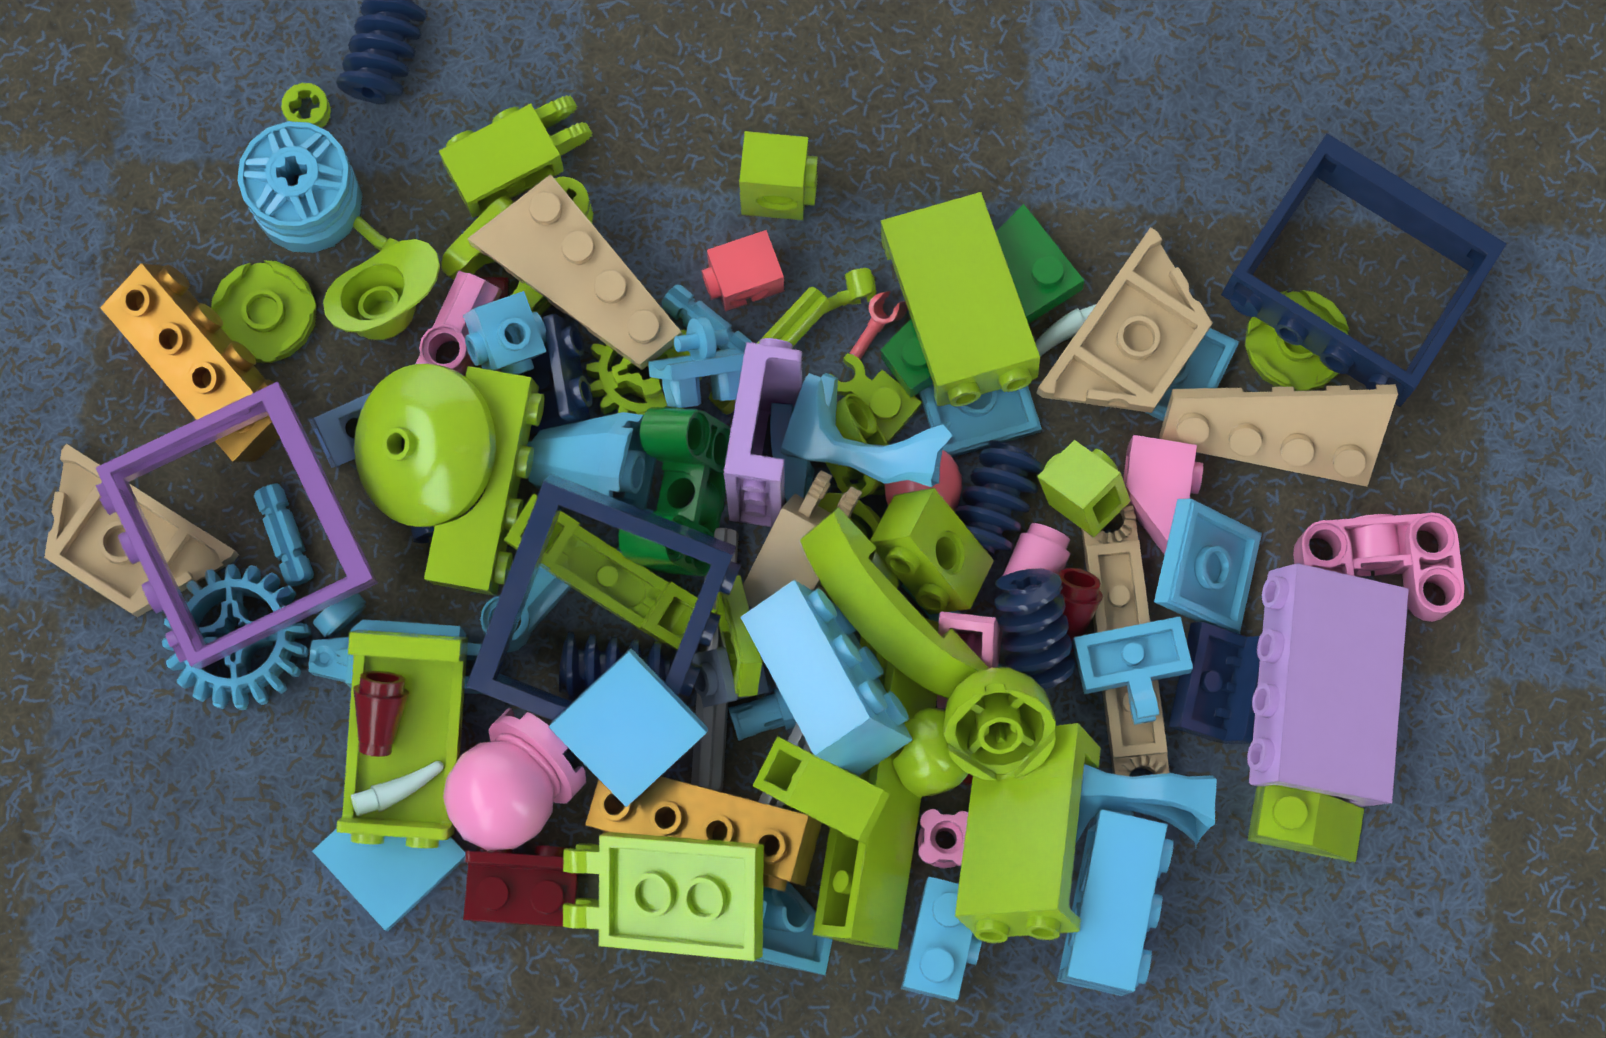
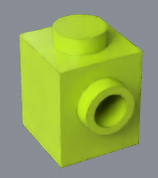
(1084, 487)

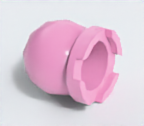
(508, 786)

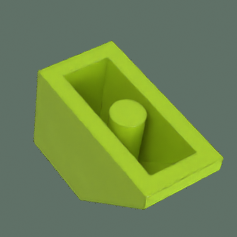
(1306, 822)

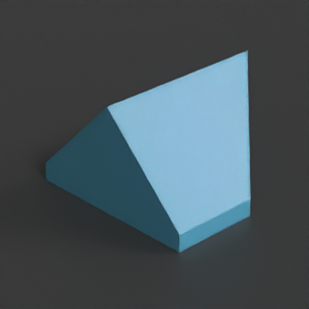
(789, 931)

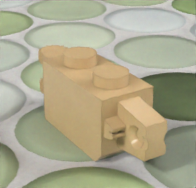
(782, 553)

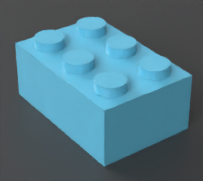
(827, 678)
(1116, 903)

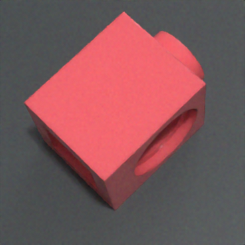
(743, 271)

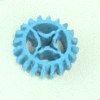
(240, 662)

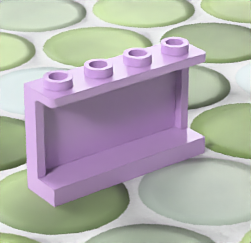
(752, 481)
(1328, 684)

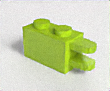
(511, 153)

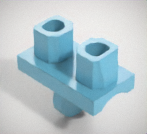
(682, 373)

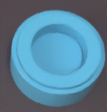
(337, 616)

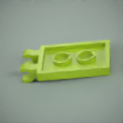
(671, 895)

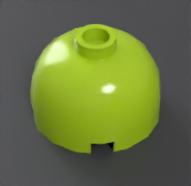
(999, 724)

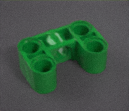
(693, 460)

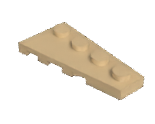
(567, 261)
(1303, 432)

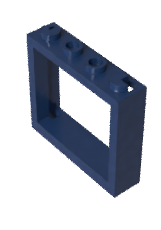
(1404, 208)
(552, 496)

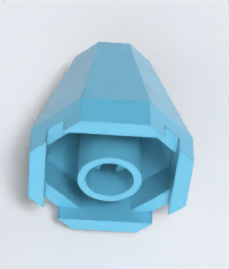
(597, 455)

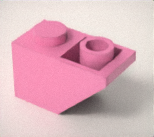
(1157, 476)

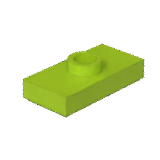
(741, 650)

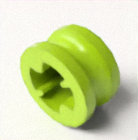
(293, 99)

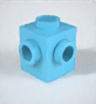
(504, 318)

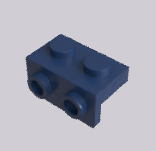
(561, 376)
(1220, 689)

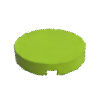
(273, 327)
(1287, 363)

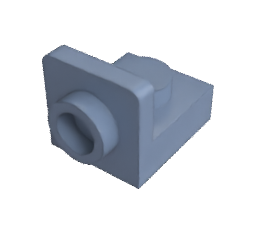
(716, 680)

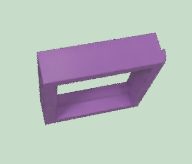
(142, 546)

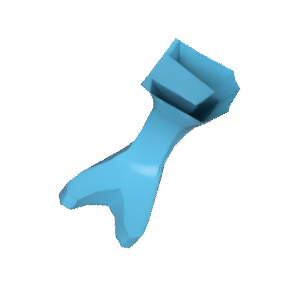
(815, 437)
(1172, 797)

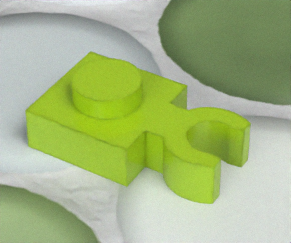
(883, 395)

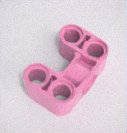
(1390, 547)

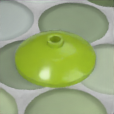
(445, 449)

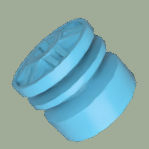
(320, 206)

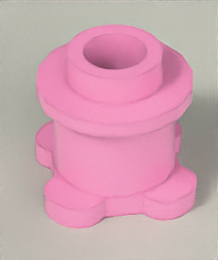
(933, 823)

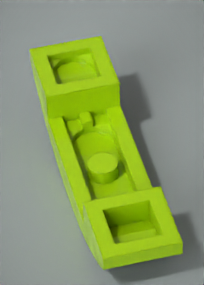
(611, 579)
(881, 612)

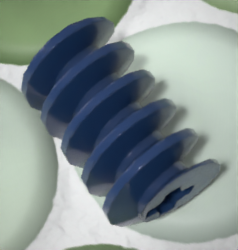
(377, 49)
(998, 494)
(1035, 625)
(584, 666)

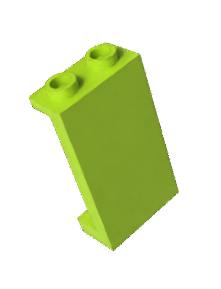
(961, 300)
(427, 733)
(1024, 845)

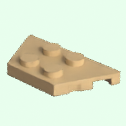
(1132, 337)
(88, 544)

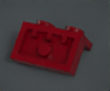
(518, 887)

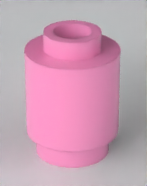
(1039, 548)

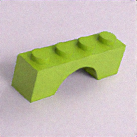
(472, 549)

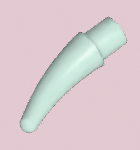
(1062, 329)
(389, 793)

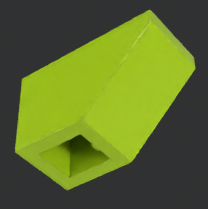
(821, 790)

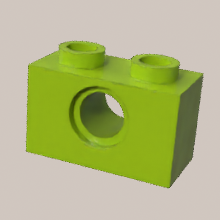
(777, 176)
(931, 551)

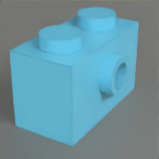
(939, 944)

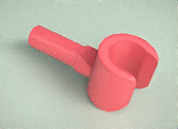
(877, 322)

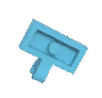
(1133, 659)

